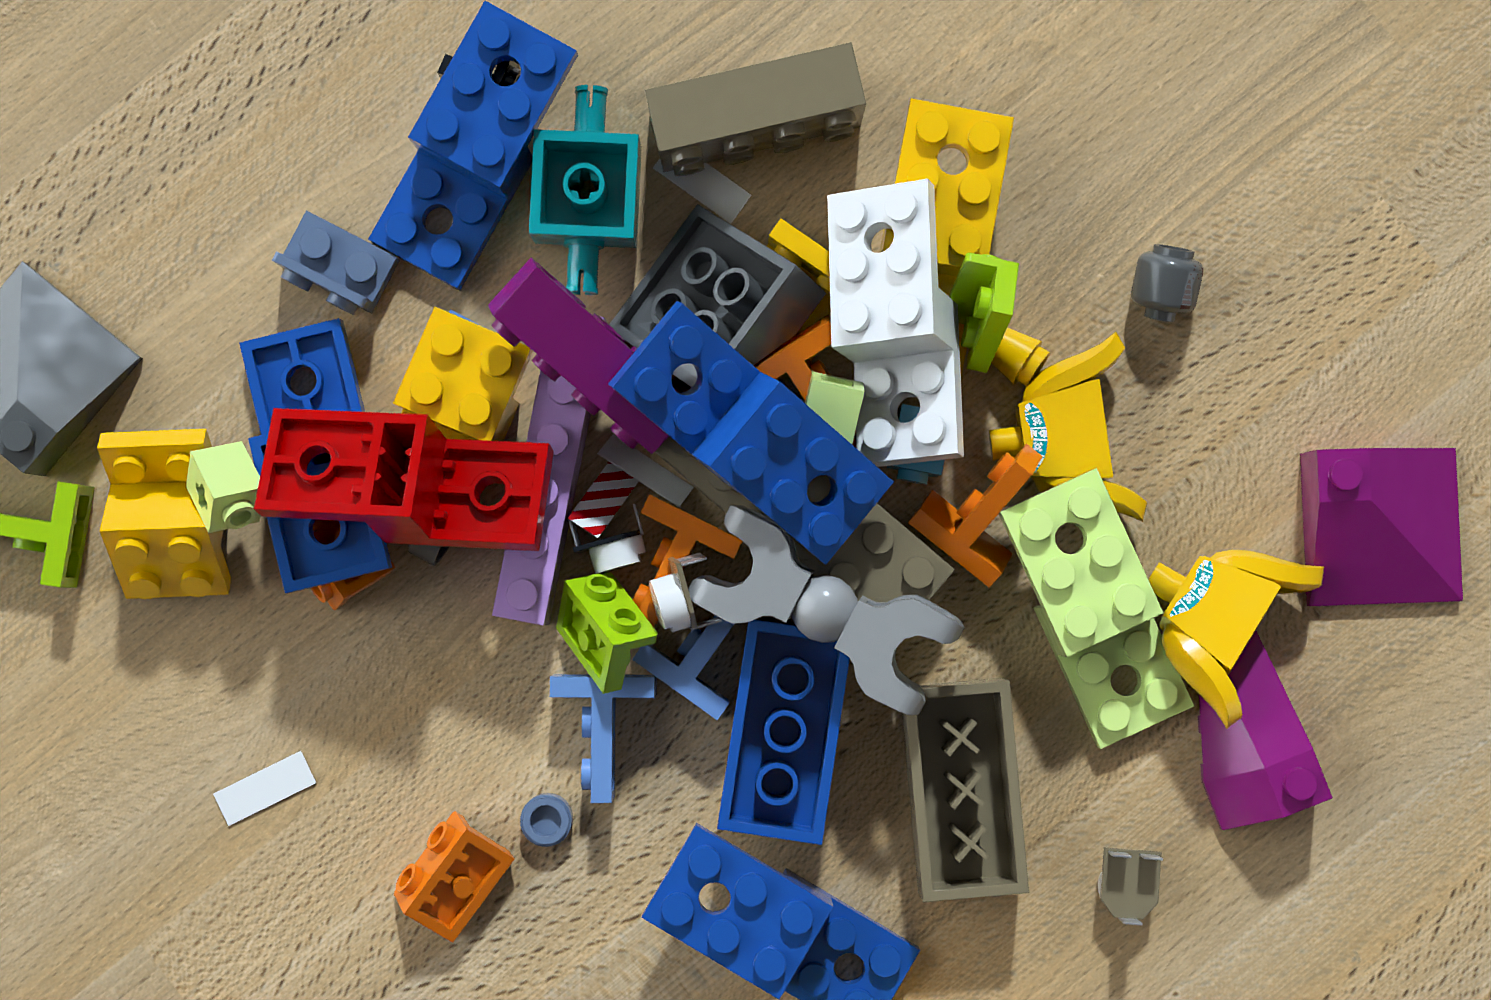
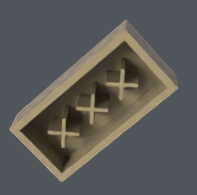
(757, 109)
(965, 792)

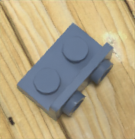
(337, 262)

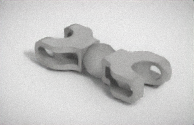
(825, 609)

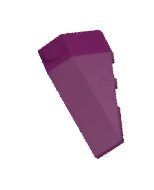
(1264, 760)

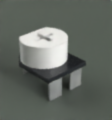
(613, 551)

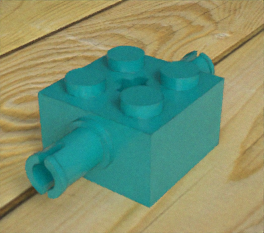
(562, 165)

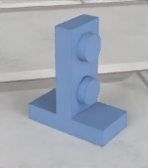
(682, 677)
(599, 725)

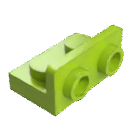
(985, 305)
(602, 627)

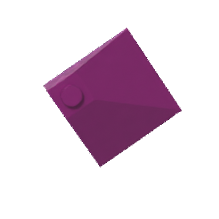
(1382, 525)

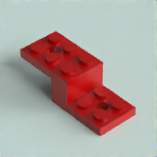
(404, 479)

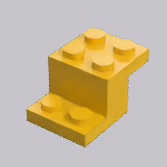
(463, 378)
(152, 521)

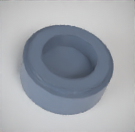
(546, 819)

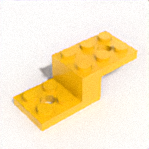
(965, 201)

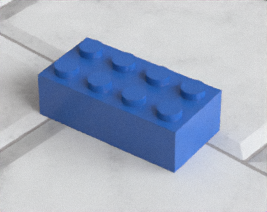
(783, 734)

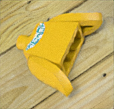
(1067, 425)
(1217, 614)

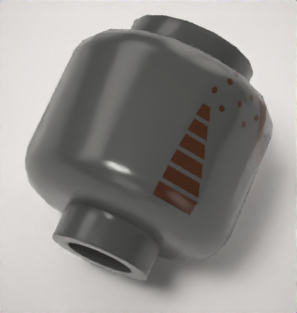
(1167, 282)

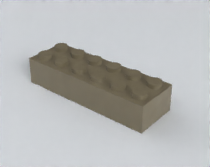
(876, 559)

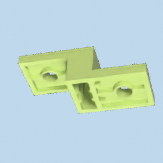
(1096, 608)

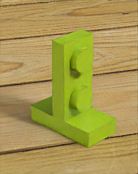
(63, 534)

